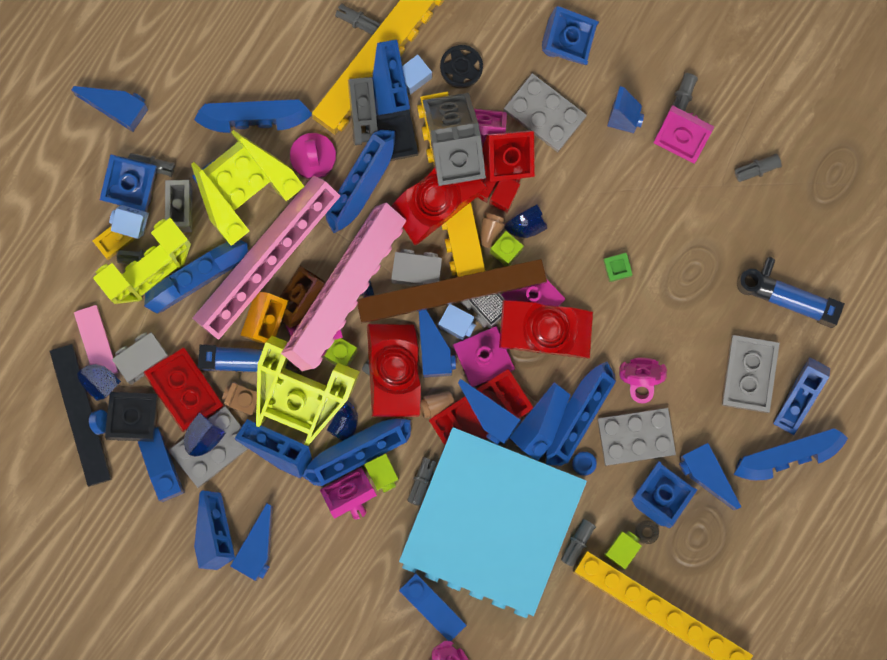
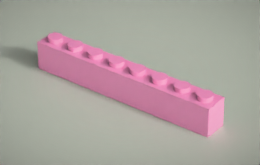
(266, 257)
(344, 287)

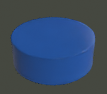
(98, 421)
(584, 463)

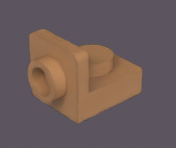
(240, 399)

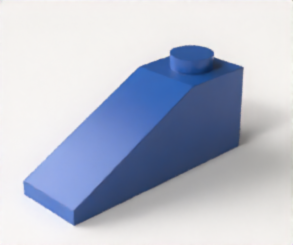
(389, 79)
(115, 104)
(625, 112)
(434, 349)
(802, 395)
(492, 417)
(541, 424)
(275, 448)
(161, 468)
(705, 470)
(212, 535)
(255, 551)
(432, 607)

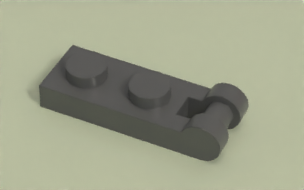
(362, 108)

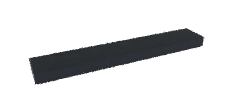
(78, 412)

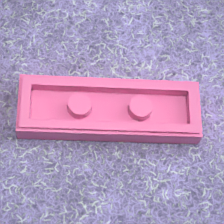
(95, 338)

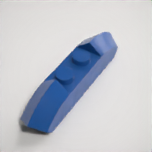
(223, 116)
(362, 180)
(195, 276)
(580, 413)
(357, 450)
(761, 464)

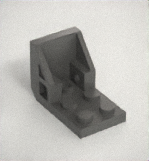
(454, 139)

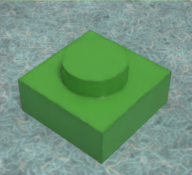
(617, 267)

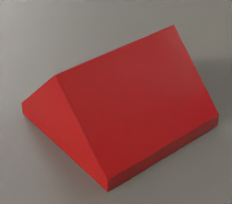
(509, 155)

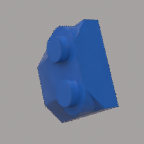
(569, 35)
(128, 183)
(663, 496)

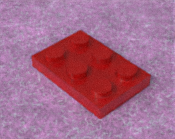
(182, 388)

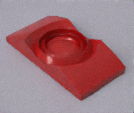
(430, 205)
(546, 329)
(393, 370)
(501, 389)

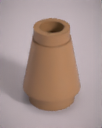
(490, 230)
(434, 404)

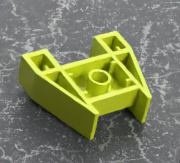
(236, 178)
(150, 270)
(295, 398)

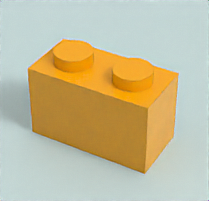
(264, 317)

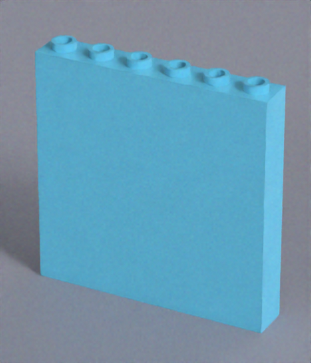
(492, 522)

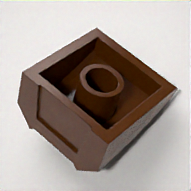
(300, 294)

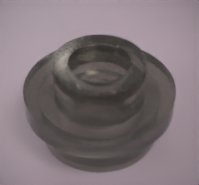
(654, 532)

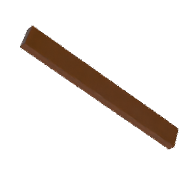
(451, 291)

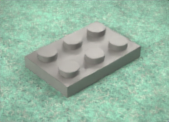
(545, 112)
(750, 374)
(636, 437)
(204, 467)

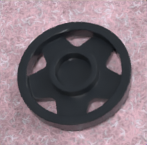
(461, 66)

